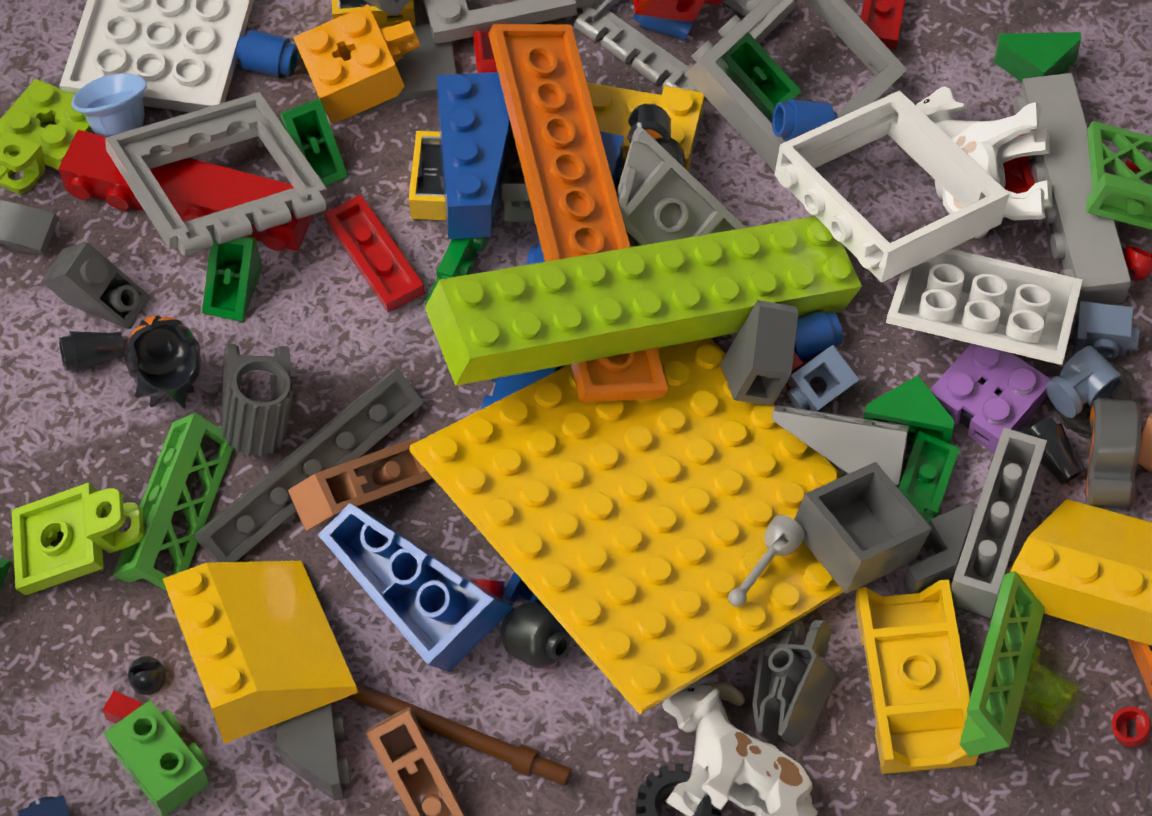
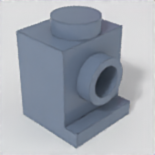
(1106, 329)
(829, 369)

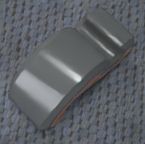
(1113, 453)

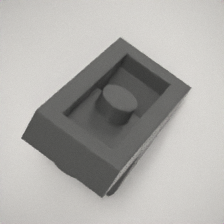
(516, 198)

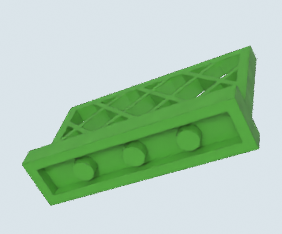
(1125, 195)

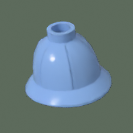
(112, 103)

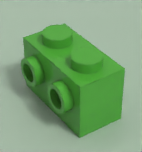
(157, 757)

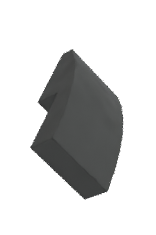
(26, 227)

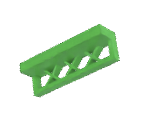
(163, 493)
(1003, 668)

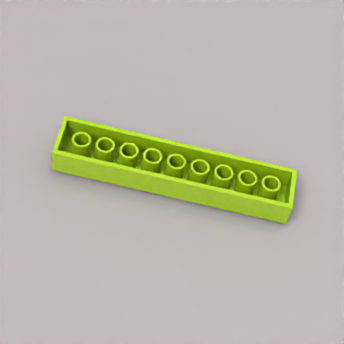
(634, 298)

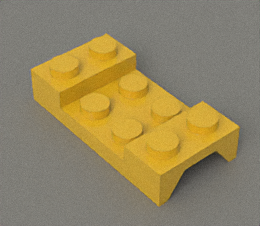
(615, 106)
(915, 678)

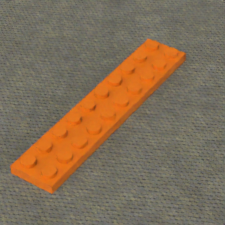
(568, 179)

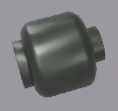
(534, 635)

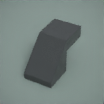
(947, 540)

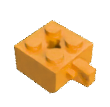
(355, 61)

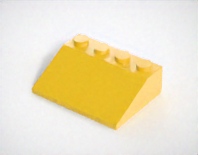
(1092, 569)
(258, 642)

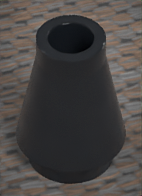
(89, 349)
(1058, 452)

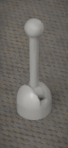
(781, 539)

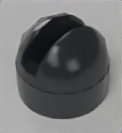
(147, 679)

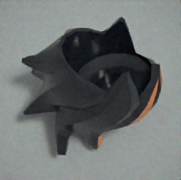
(163, 359)

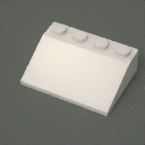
(988, 304)

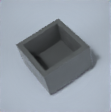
(861, 527)

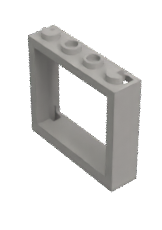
(744, 114)

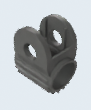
(250, 424)

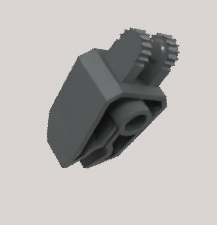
(792, 683)

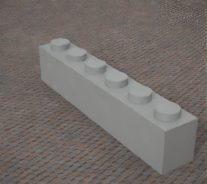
(1080, 239)

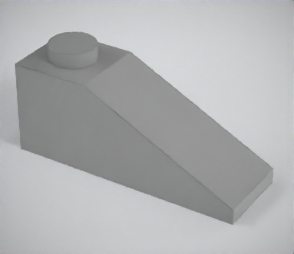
(848, 440)

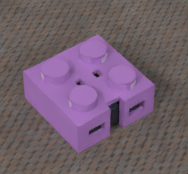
(990, 392)

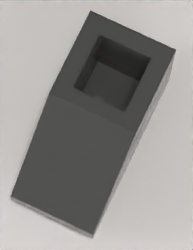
(95, 285)
(762, 354)
(311, 749)

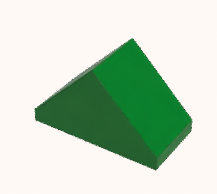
(1037, 53)
(757, 75)
(314, 138)
(231, 277)
(912, 406)

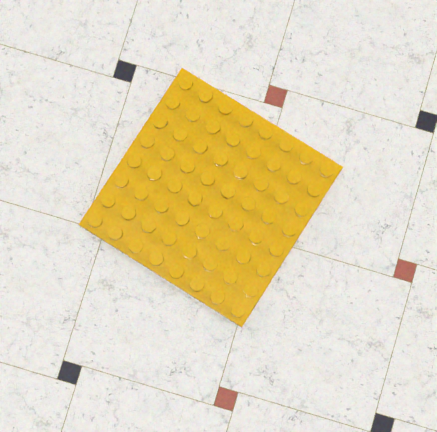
(641, 516)

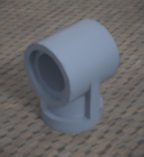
(1082, 382)

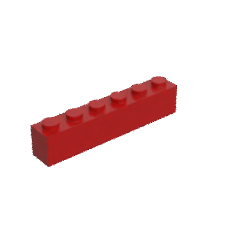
(190, 185)

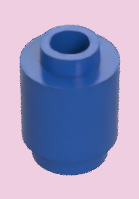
(267, 54)
(800, 117)
(817, 333)

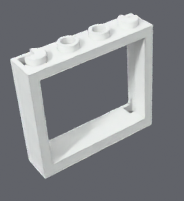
(928, 147)

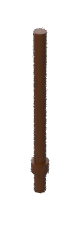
(522, 758)

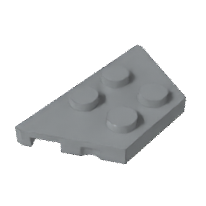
(663, 199)

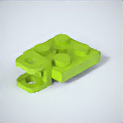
(26, 144)
(87, 529)

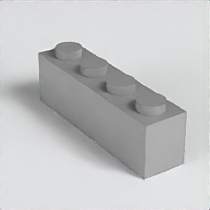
(997, 522)

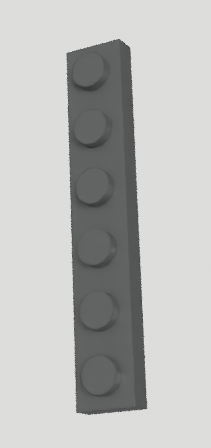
(339, 441)

